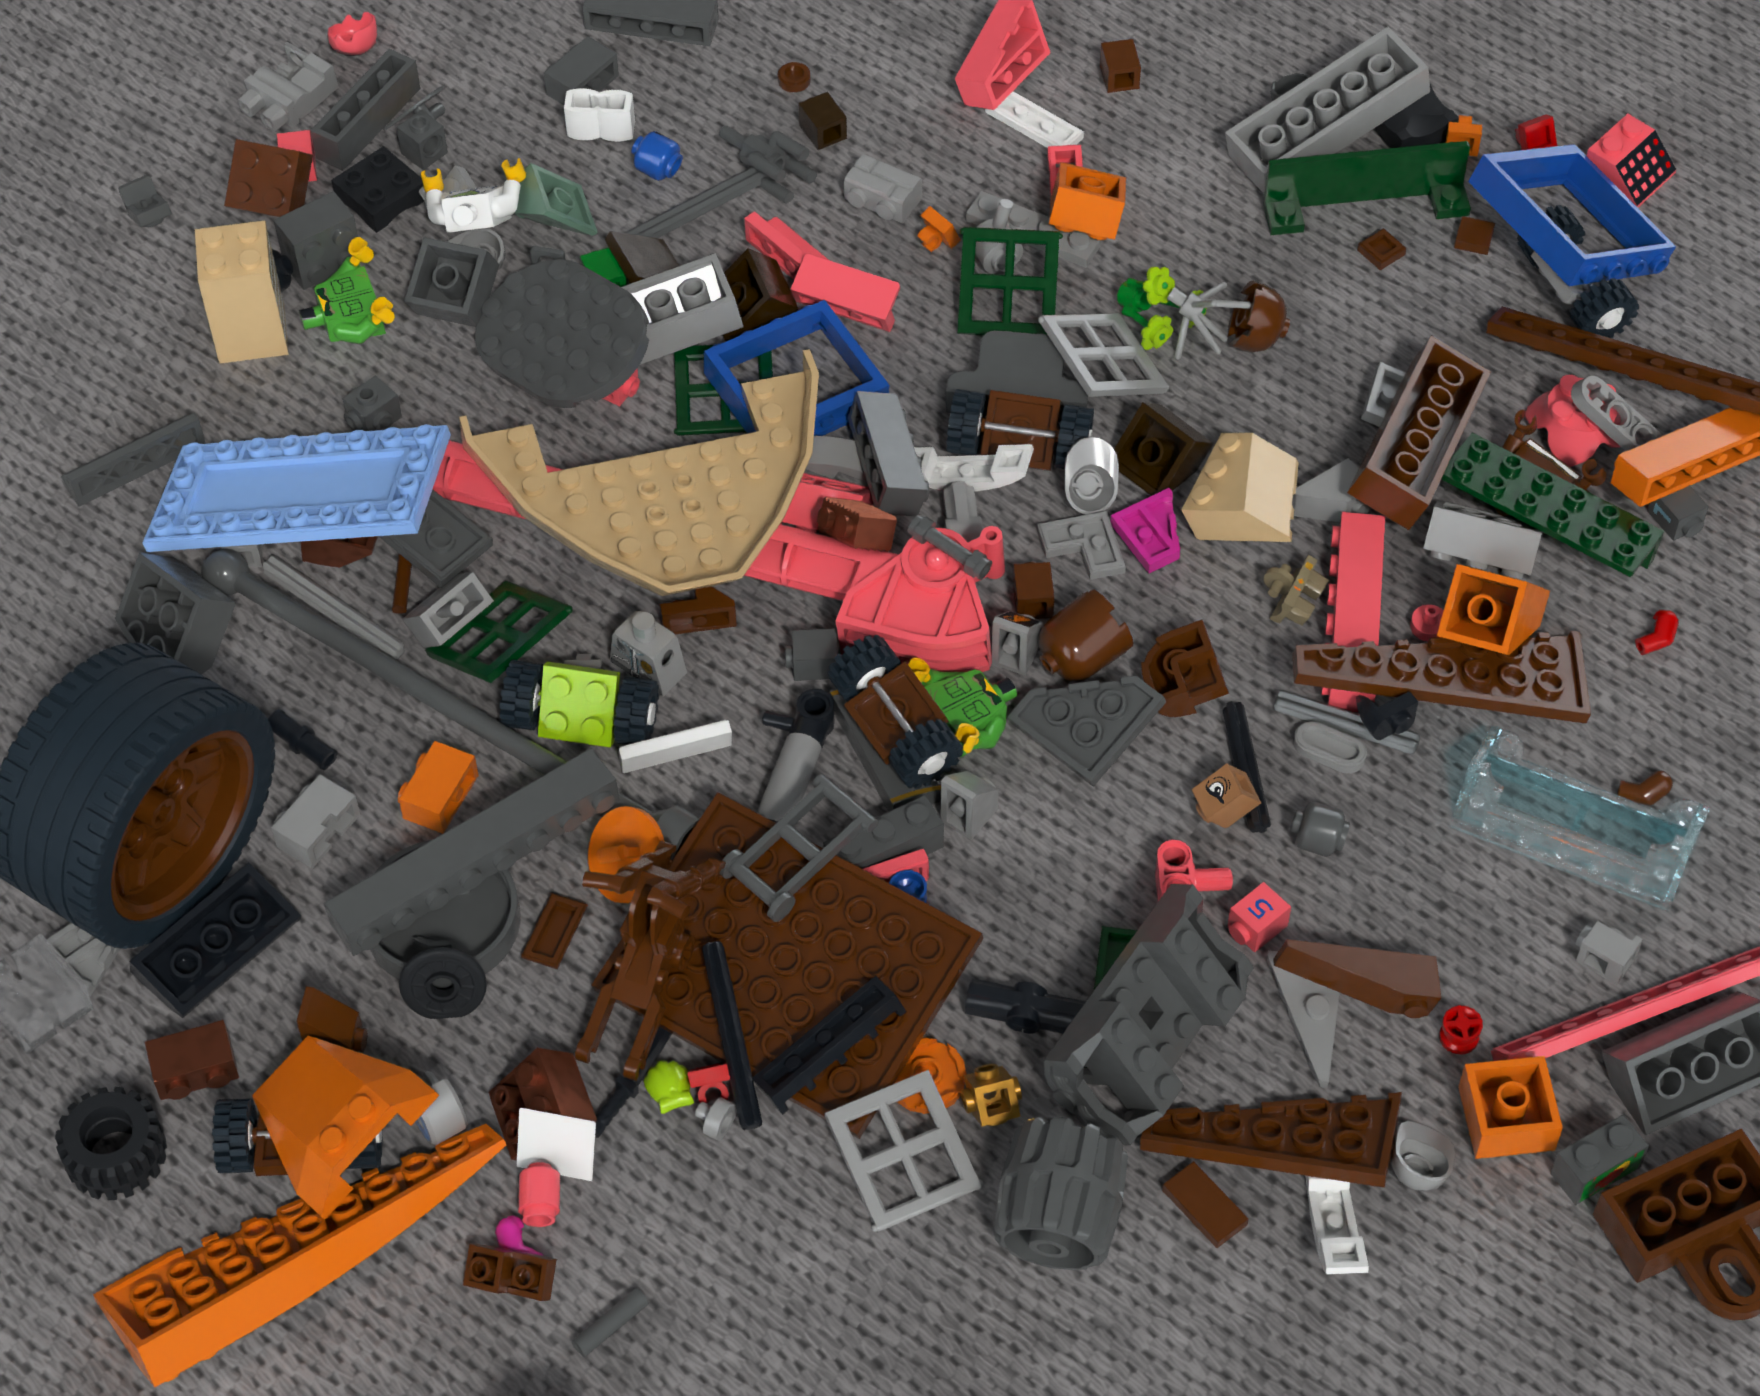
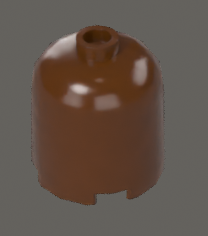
(1083, 638)

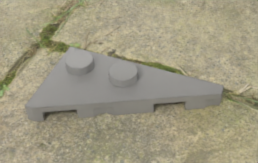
(1312, 1015)

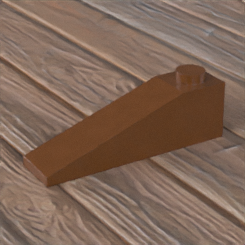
(1377, 977)

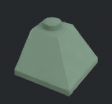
(554, 201)

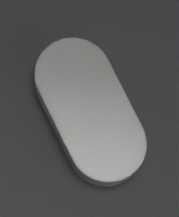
(1330, 747)

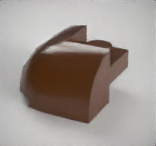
(1184, 669)

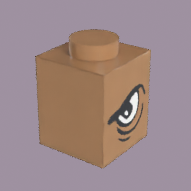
(1225, 796)

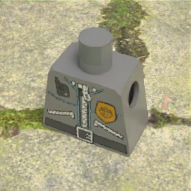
(648, 651)

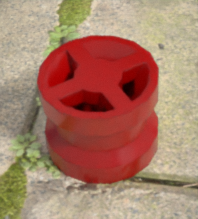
(1465, 1021)

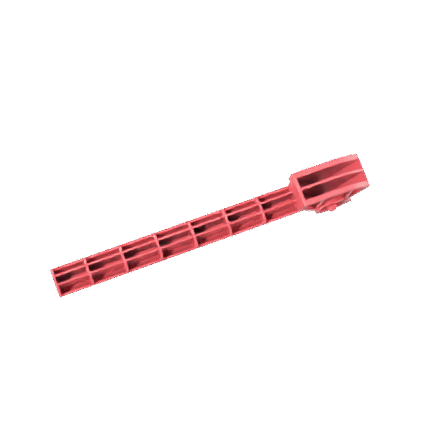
(910, 598)

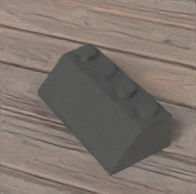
(1688, 1062)

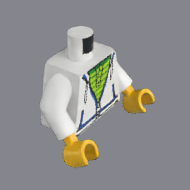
(474, 207)

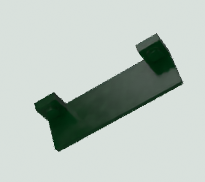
(1366, 176)
(1553, 505)

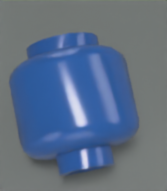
(656, 155)

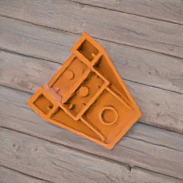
(328, 1109)

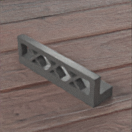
(132, 460)

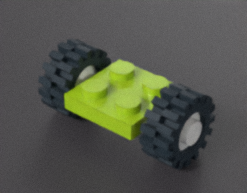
(578, 703)

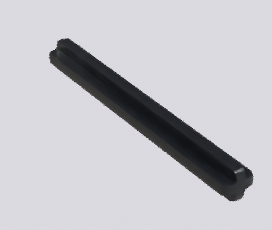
(732, 1035)

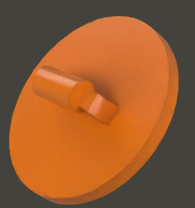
(620, 840)

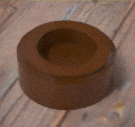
(794, 77)

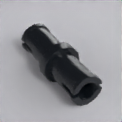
(302, 739)

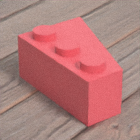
(1002, 54)

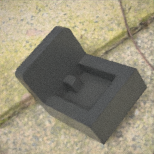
(143, 202)

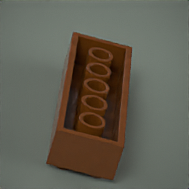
(1419, 433)

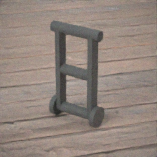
(782, 901)

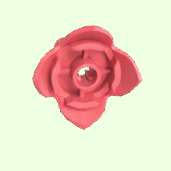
(1570, 432)

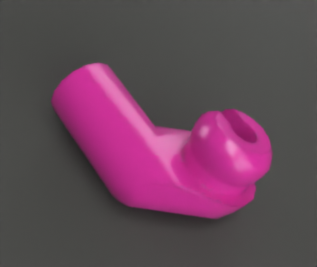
(510, 1235)

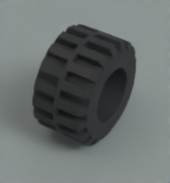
(117, 1170)

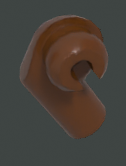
(1649, 791)

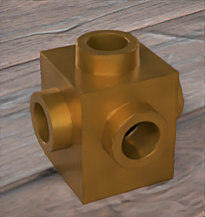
(1000, 1103)

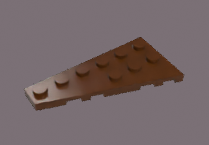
(1289, 1136)

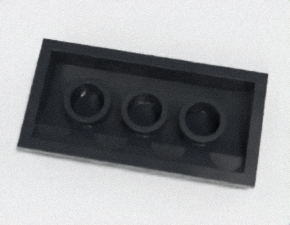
(214, 941)

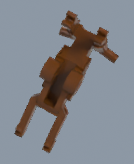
(651, 944)

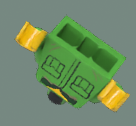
(348, 301)
(969, 702)

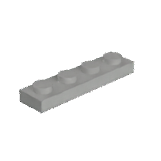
(1073, 246)

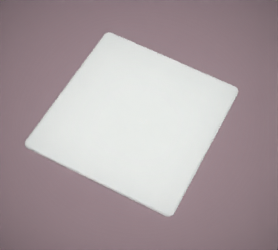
(556, 1140)

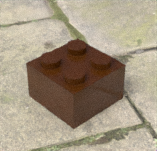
(267, 178)

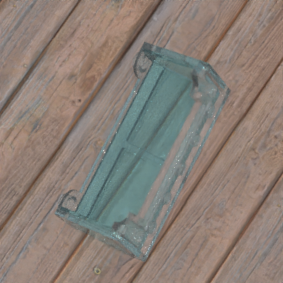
(1576, 823)

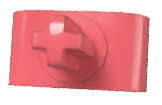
(1180, 853)

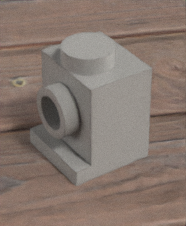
(1607, 951)

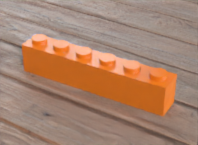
(1687, 455)

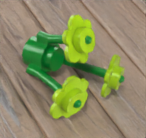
(1140, 295)

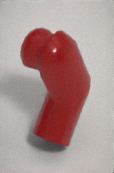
(1663, 633)

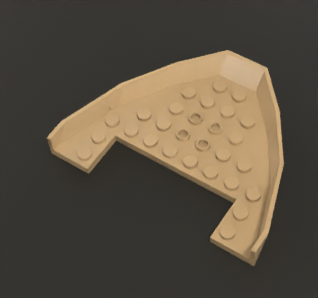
(673, 513)

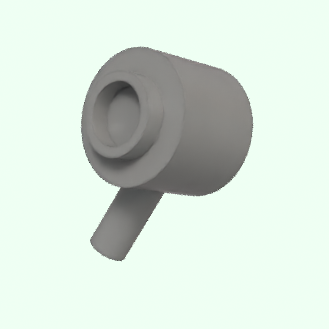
(993, 255)

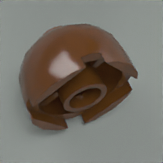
(1263, 320)

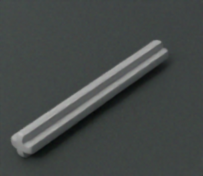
(332, 607)

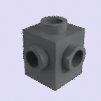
(371, 406)

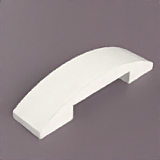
(979, 471)
(1335, 1227)

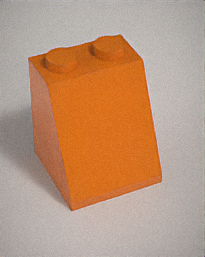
(1491, 610)

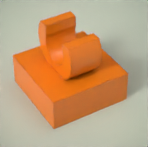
(1465, 131)
(937, 231)

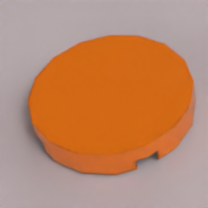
(948, 1079)

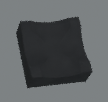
(1418, 124)
(379, 188)

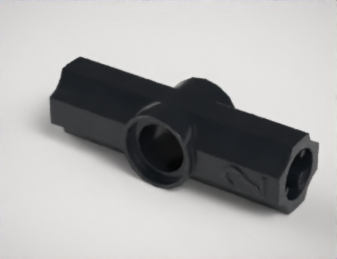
(1021, 1006)

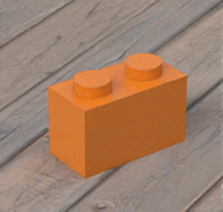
(437, 786)

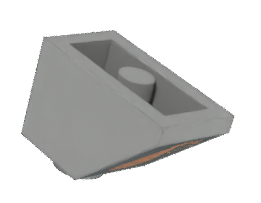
(1015, 641)

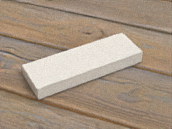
(1036, 122)
(675, 746)

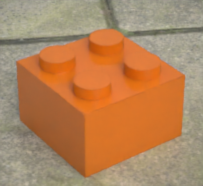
(1087, 201)
(1510, 1107)

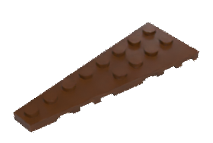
(1537, 679)

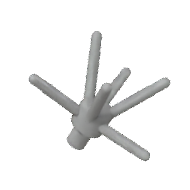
(1191, 309)

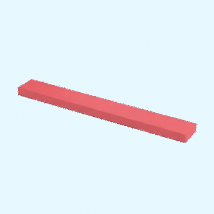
(1633, 1008)

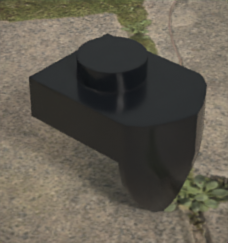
(1389, 718)

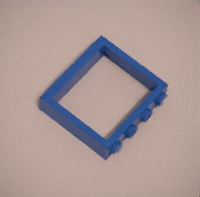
(830, 413)

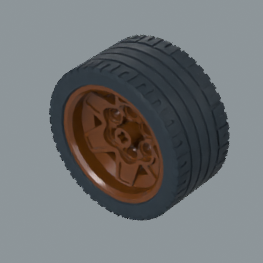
(131, 793)

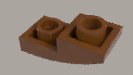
(509, 1272)

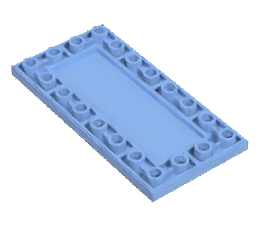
(298, 488)

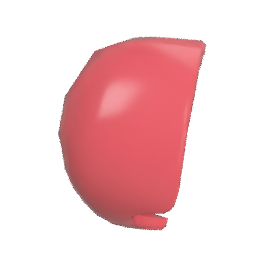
(353, 35)

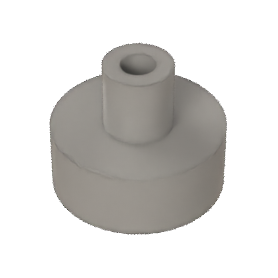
(717, 1117)

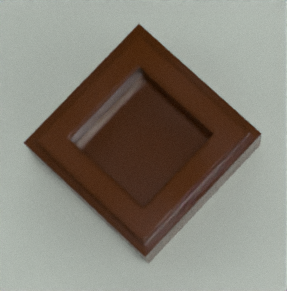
(1474, 235)
(1381, 249)

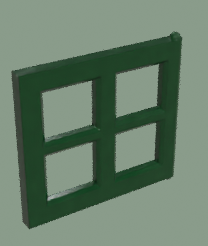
(1006, 282)
(685, 391)
(503, 630)

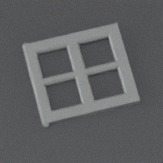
(1131, 350)
(902, 1151)

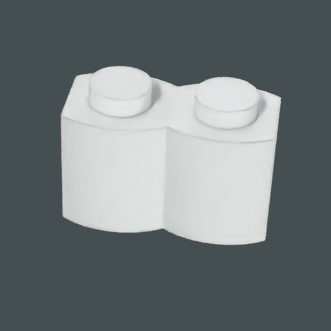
(599, 115)

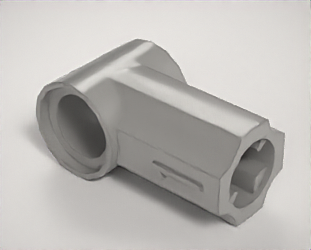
(962, 511)

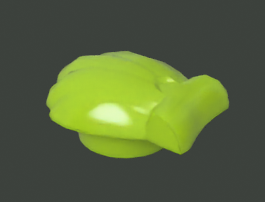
(669, 1085)

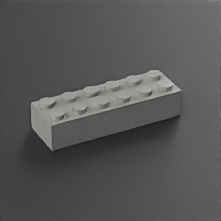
(1331, 106)

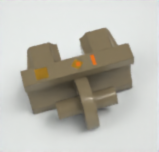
(1290, 586)

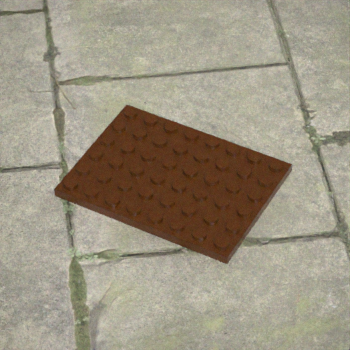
(809, 962)

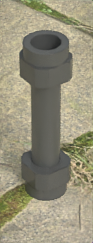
(975, 563)

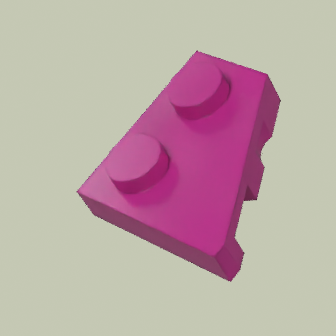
(1150, 530)

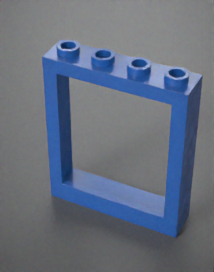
(1505, 174)

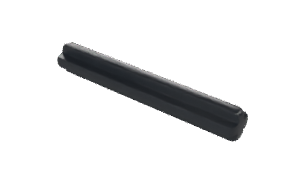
(1245, 760)

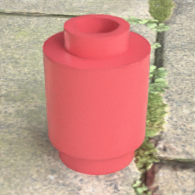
(539, 1194)

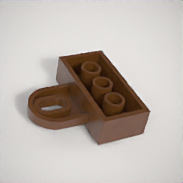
(1693, 1217)

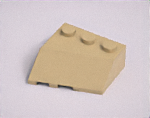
(1243, 492)

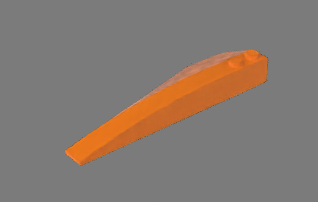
(202, 1301)

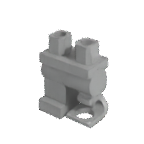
(289, 90)

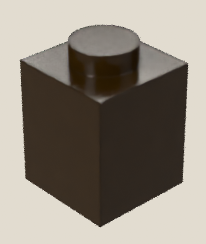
(822, 120)

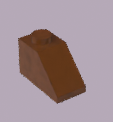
(330, 1021)

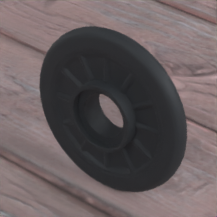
(447, 963)

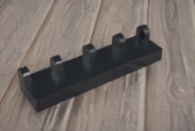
(827, 1042)

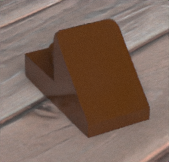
(706, 612)

